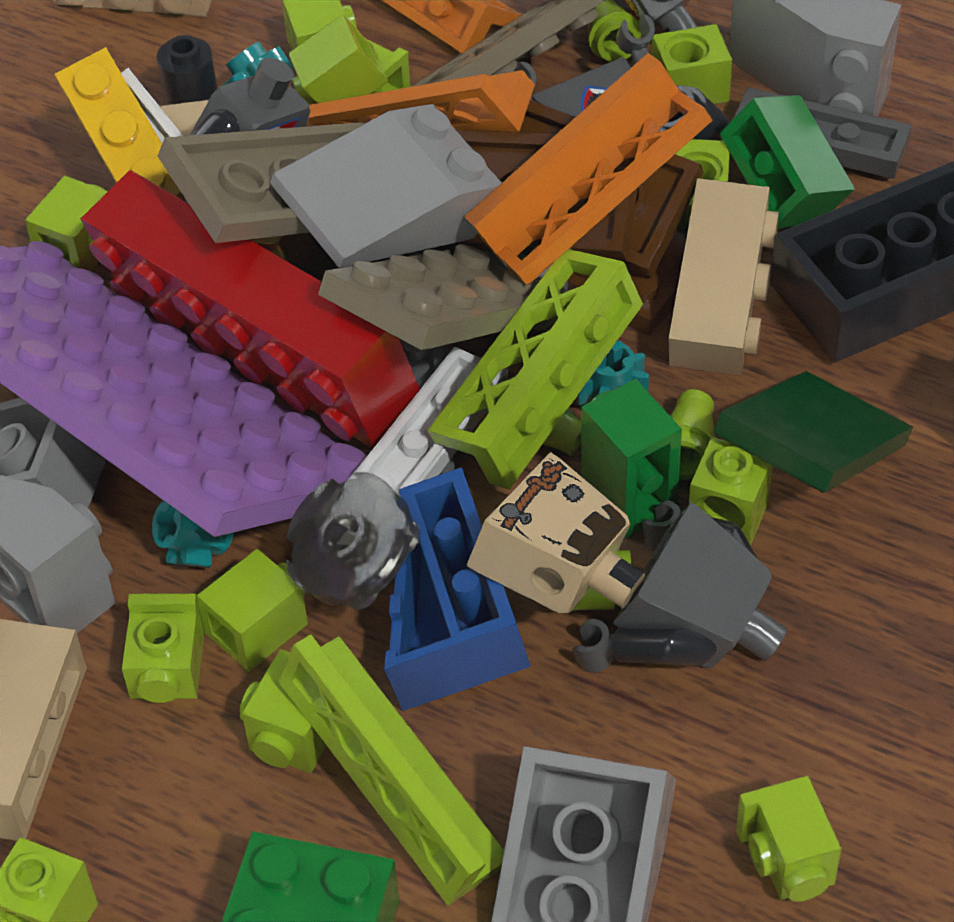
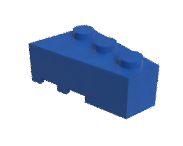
(447, 619)

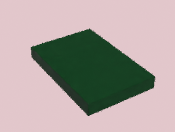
(813, 430)

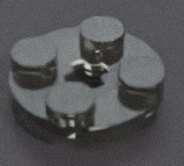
(375, 556)

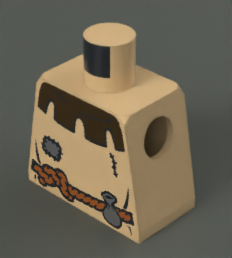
(556, 541)

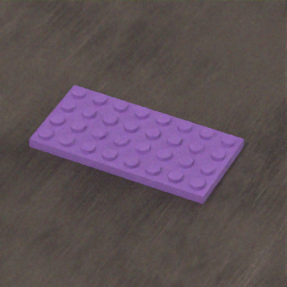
(154, 399)

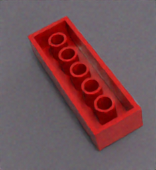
(251, 310)

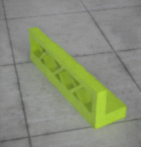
(553, 370)
(391, 767)

